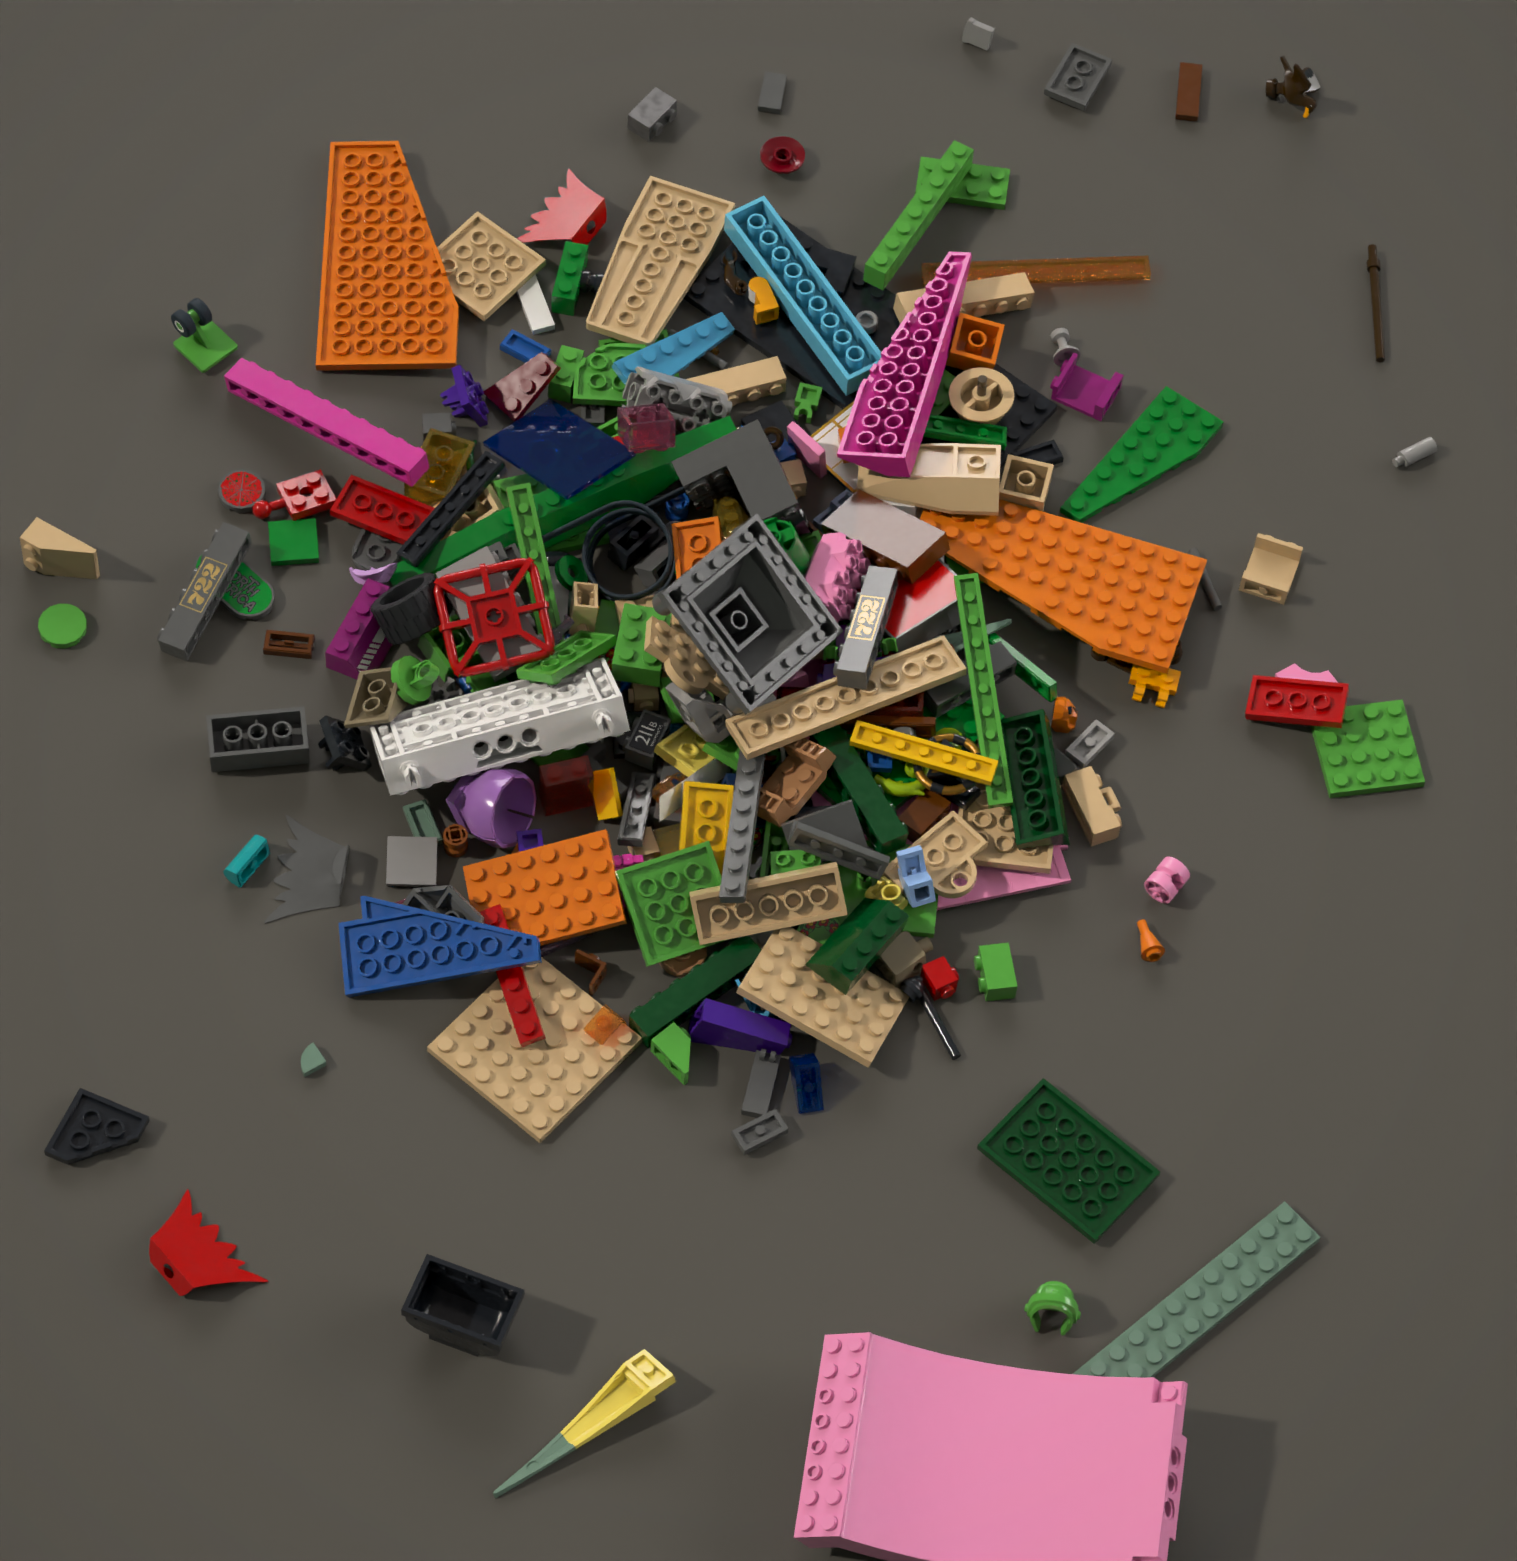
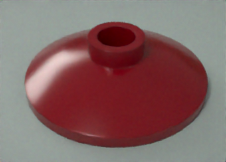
(782, 148)

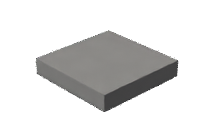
(411, 861)

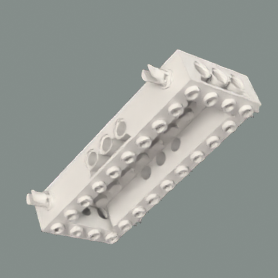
(440, 738)

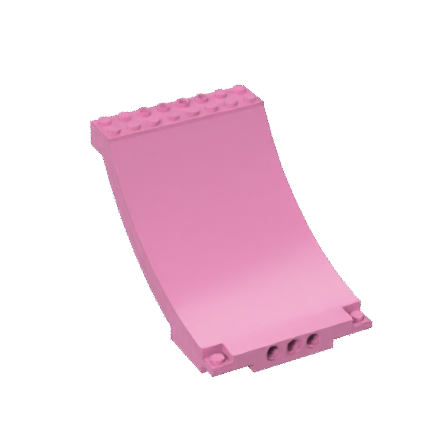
(987, 1459)

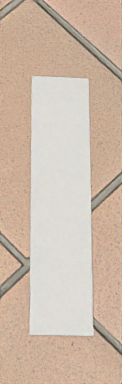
(672, 799)

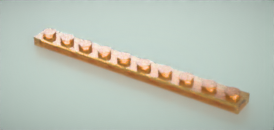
(1055, 269)

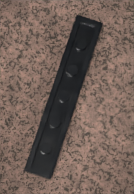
(450, 509)

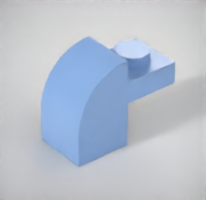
(914, 877)

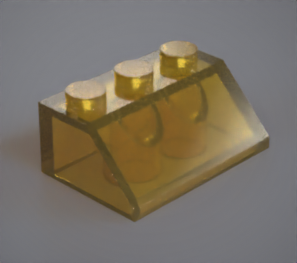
(446, 461)

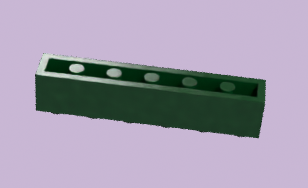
(856, 782)
(686, 994)

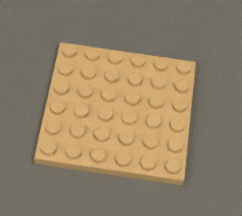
(542, 1080)

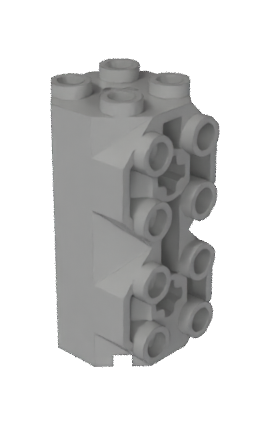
(686, 400)

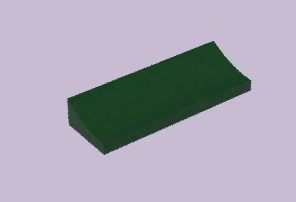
(1034, 781)

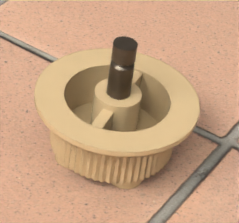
(981, 395)

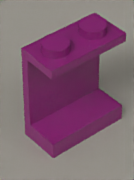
(1084, 389)

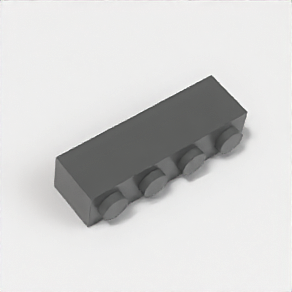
(957, 691)

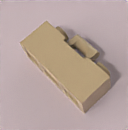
(1090, 807)

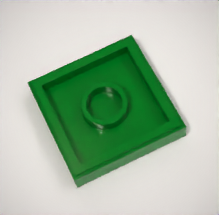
(293, 542)

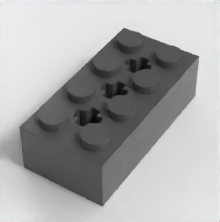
(257, 739)

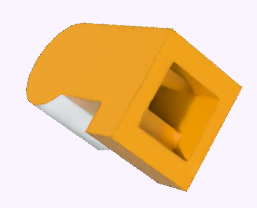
(761, 295)

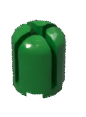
(790, 542)

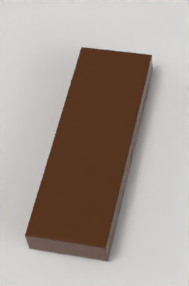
(1188, 91)

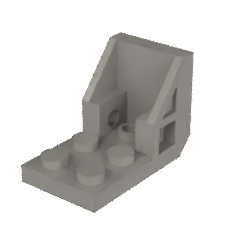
(703, 714)

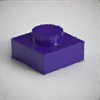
(529, 839)

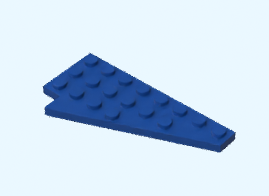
(414, 946)

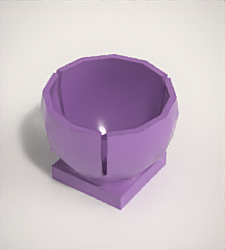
(484, 801)

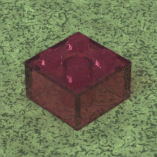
(646, 427)

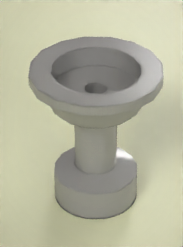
(1060, 337)

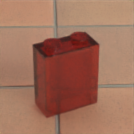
(566, 785)

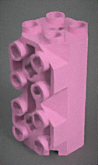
(837, 573)

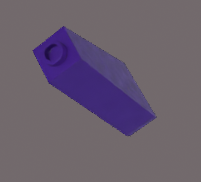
(737, 1028)

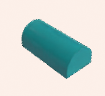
(247, 861)

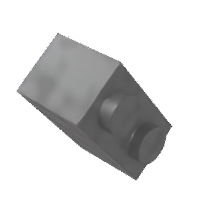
(652, 114)

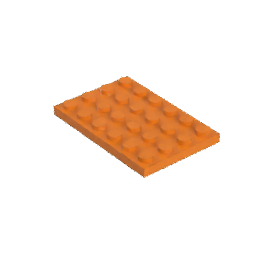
(552, 888)

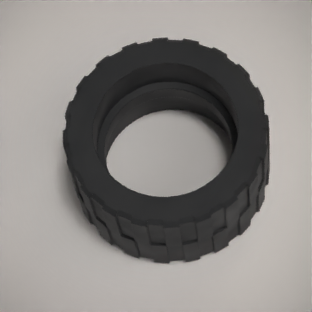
(408, 609)

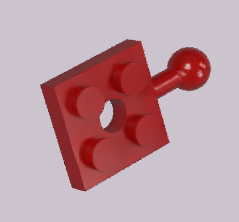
(292, 497)

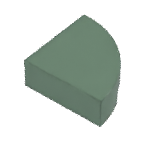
(311, 1060)

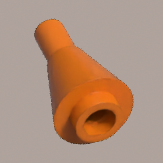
(1150, 947)

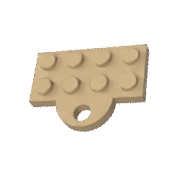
(682, 659)
(947, 856)

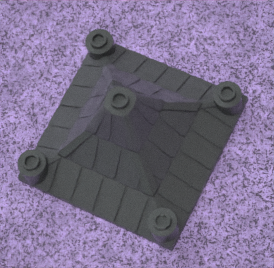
(749, 614)

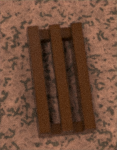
(288, 648)

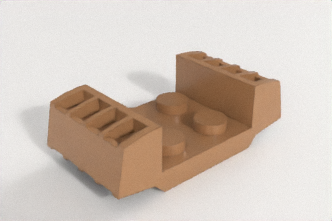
(794, 781)

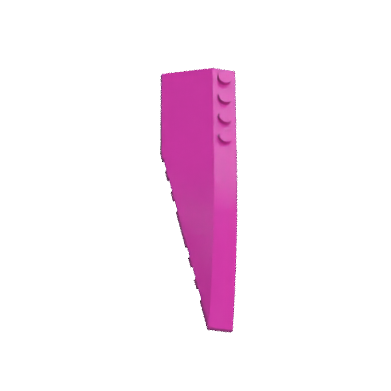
(903, 385)

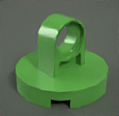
(414, 678)

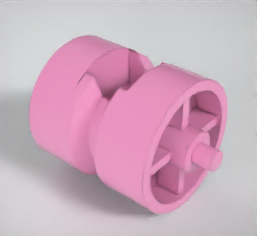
(1166, 880)

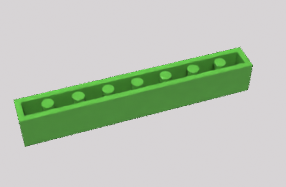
(918, 215)

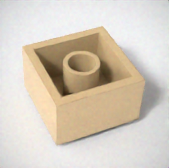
(1025, 482)

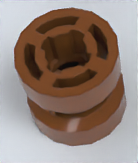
(455, 840)

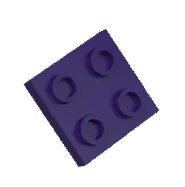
(466, 397)

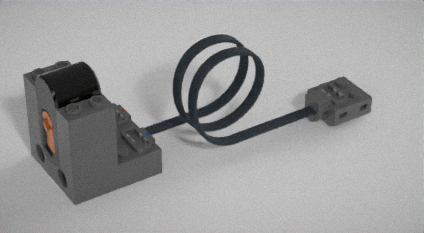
(717, 470)

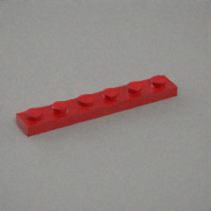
(516, 990)

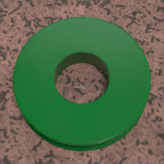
(575, 565)

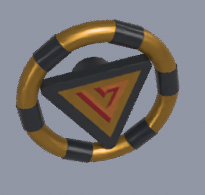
(945, 739)

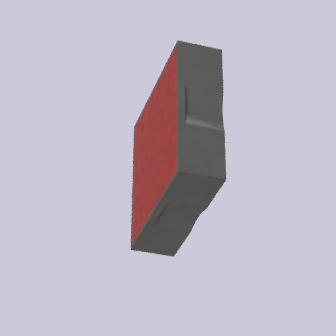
(923, 608)

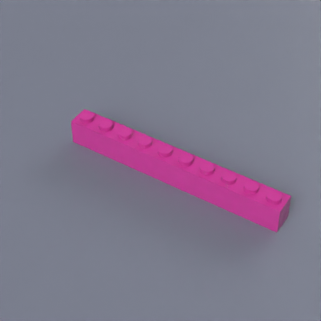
(327, 421)

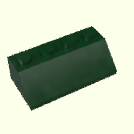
(858, 943)

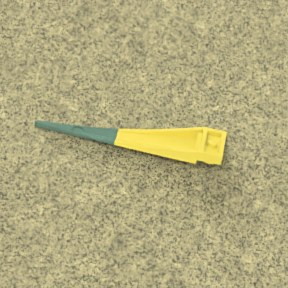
(623, 1395)

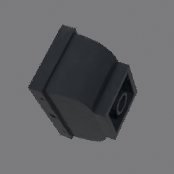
(461, 1307)

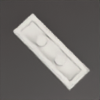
(535, 307)

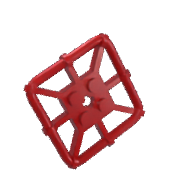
(506, 627)

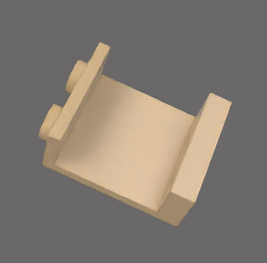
(1271, 568)

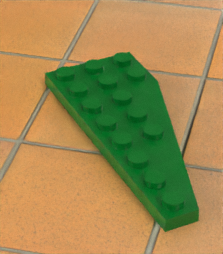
(1158, 441)

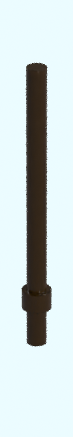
(1373, 268)

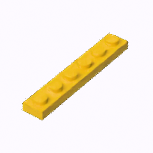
(924, 753)

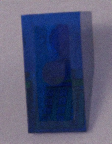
(806, 1083)

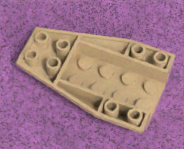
(943, 479)

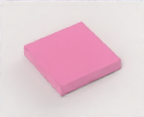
(807, 449)

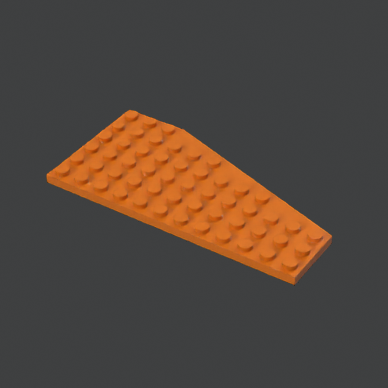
(381, 272)
(1094, 583)

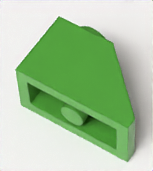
(673, 1051)

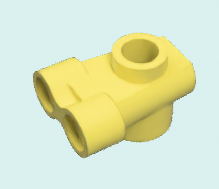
(887, 890)

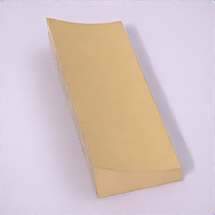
(770, 904)

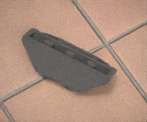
(444, 901)

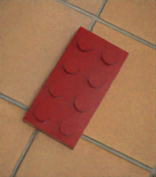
(379, 509)
(1297, 701)

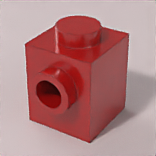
(939, 978)

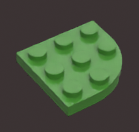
(596, 380)

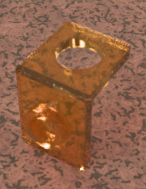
(604, 1024)

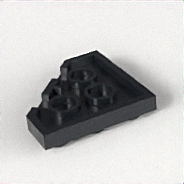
(93, 1128)

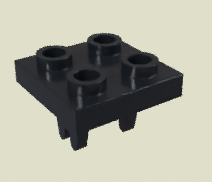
(344, 744)

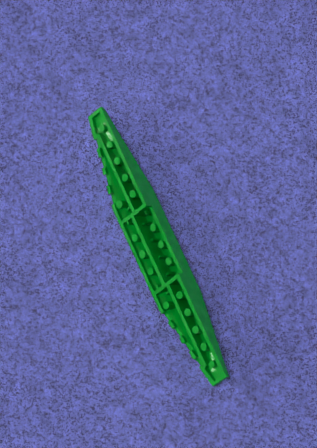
(635, 481)

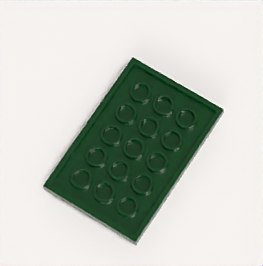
(1068, 1160)

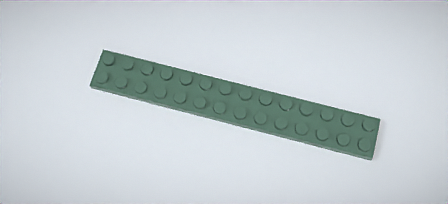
(1206, 1298)

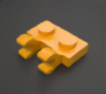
(1154, 680)

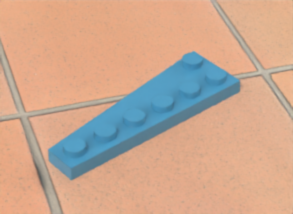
(677, 350)

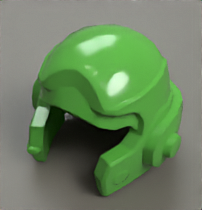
(1055, 1297)

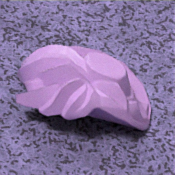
(380, 575)

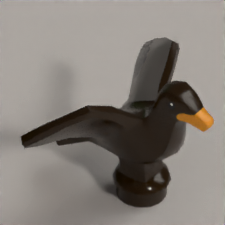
(1295, 86)

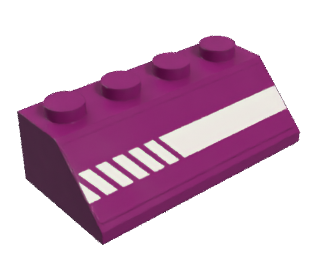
(359, 640)

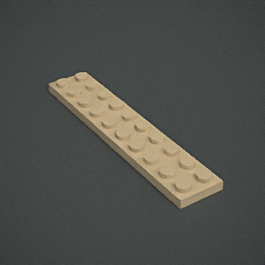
(830, 704)

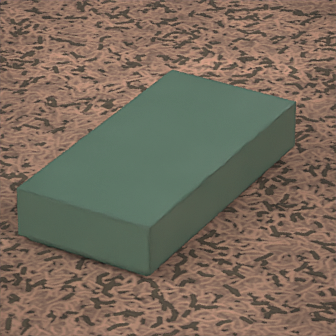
(422, 820)

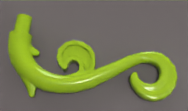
(913, 788)

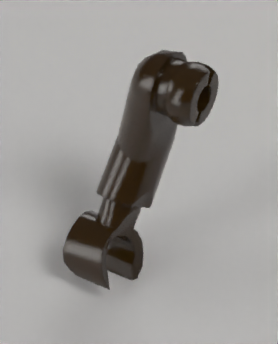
(737, 285)

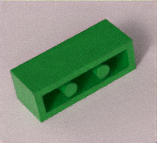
(567, 283)

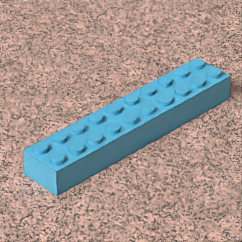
(803, 293)

